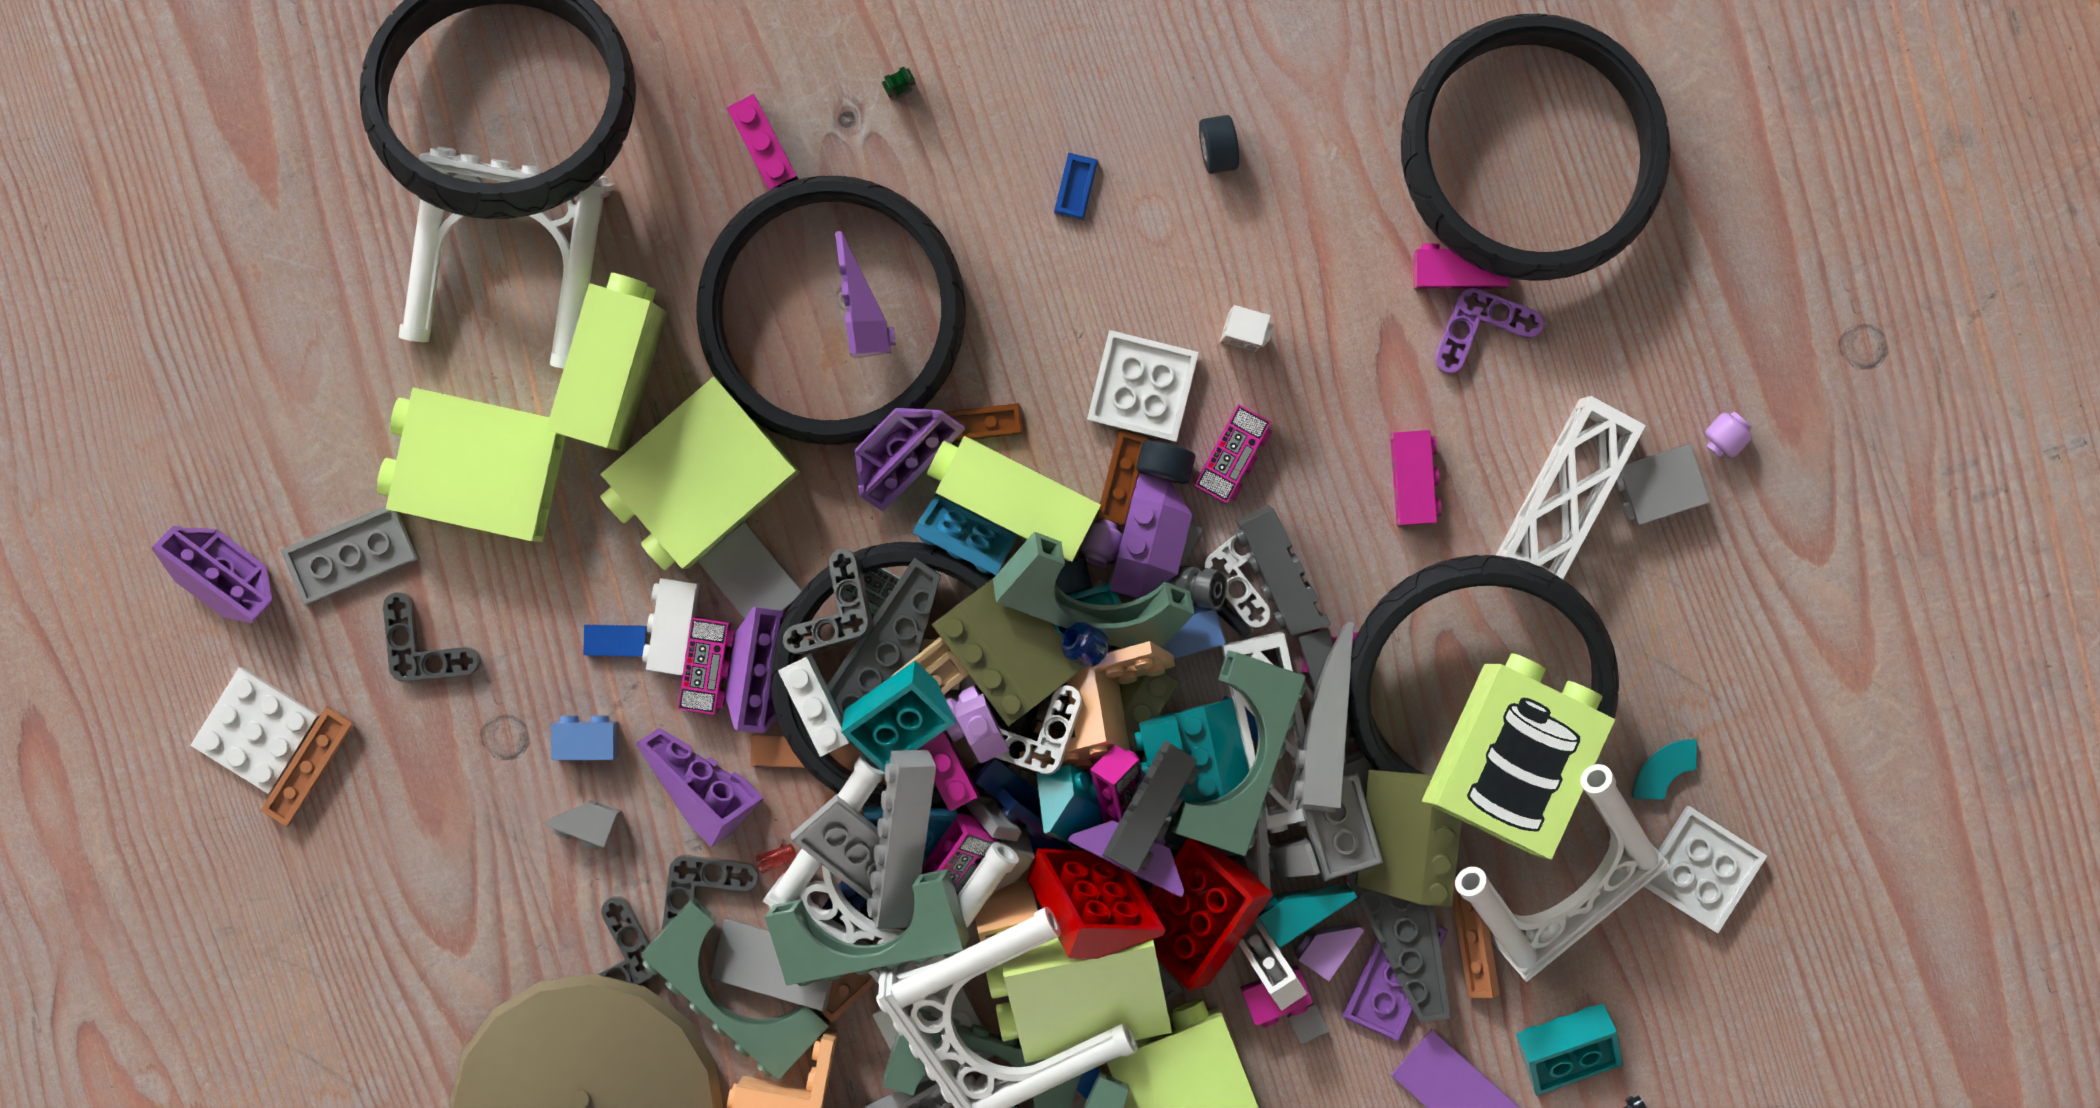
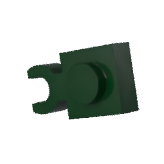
(899, 83)

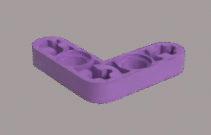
(1472, 318)

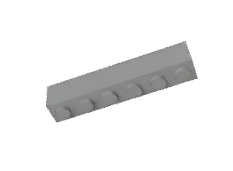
(902, 837)

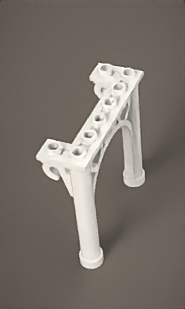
(432, 232)
(1623, 872)
(796, 881)
(998, 1084)

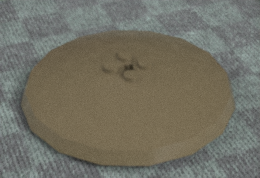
(586, 1047)

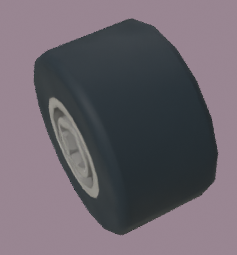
(1219, 144)
(1166, 461)
(1074, 577)

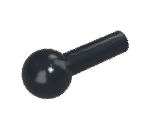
(1233, 620)

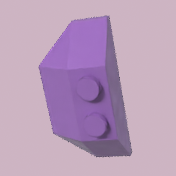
(900, 452)
(1151, 538)
(215, 571)
(749, 672)
(1160, 870)

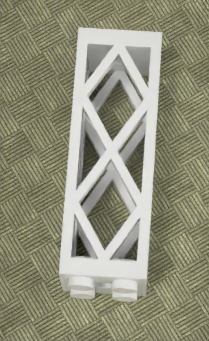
(1601, 480)
(1287, 813)

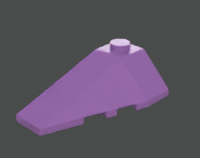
(865, 322)
(703, 792)

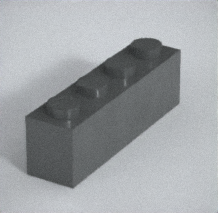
(1280, 572)
(1150, 807)

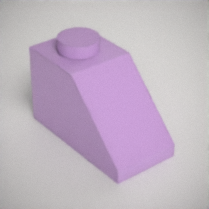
(981, 728)
(1328, 948)

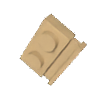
(940, 664)

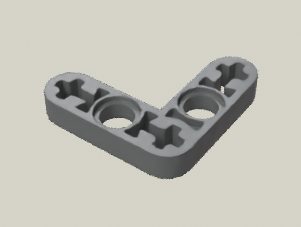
(846, 611)
(419, 659)
(689, 883)
(629, 964)

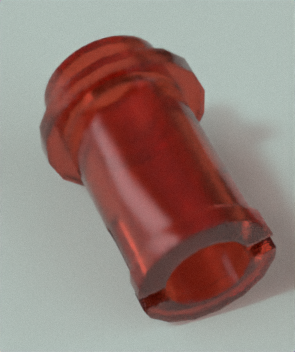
(776, 858)

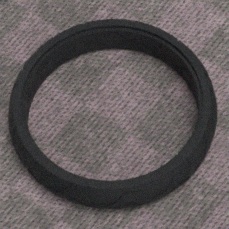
(1616, 66)
(798, 194)
(507, 198)
(1452, 576)
(805, 607)

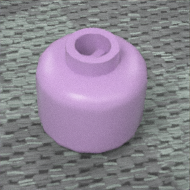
(1728, 434)
(1101, 543)

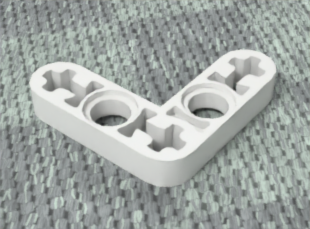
(1234, 561)
(1045, 741)

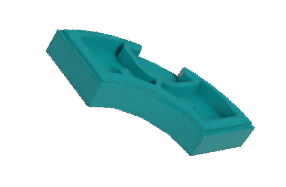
(1663, 767)

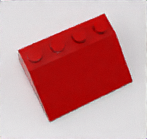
(1093, 901)
(1209, 917)

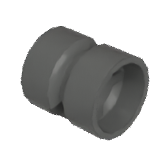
(1206, 587)

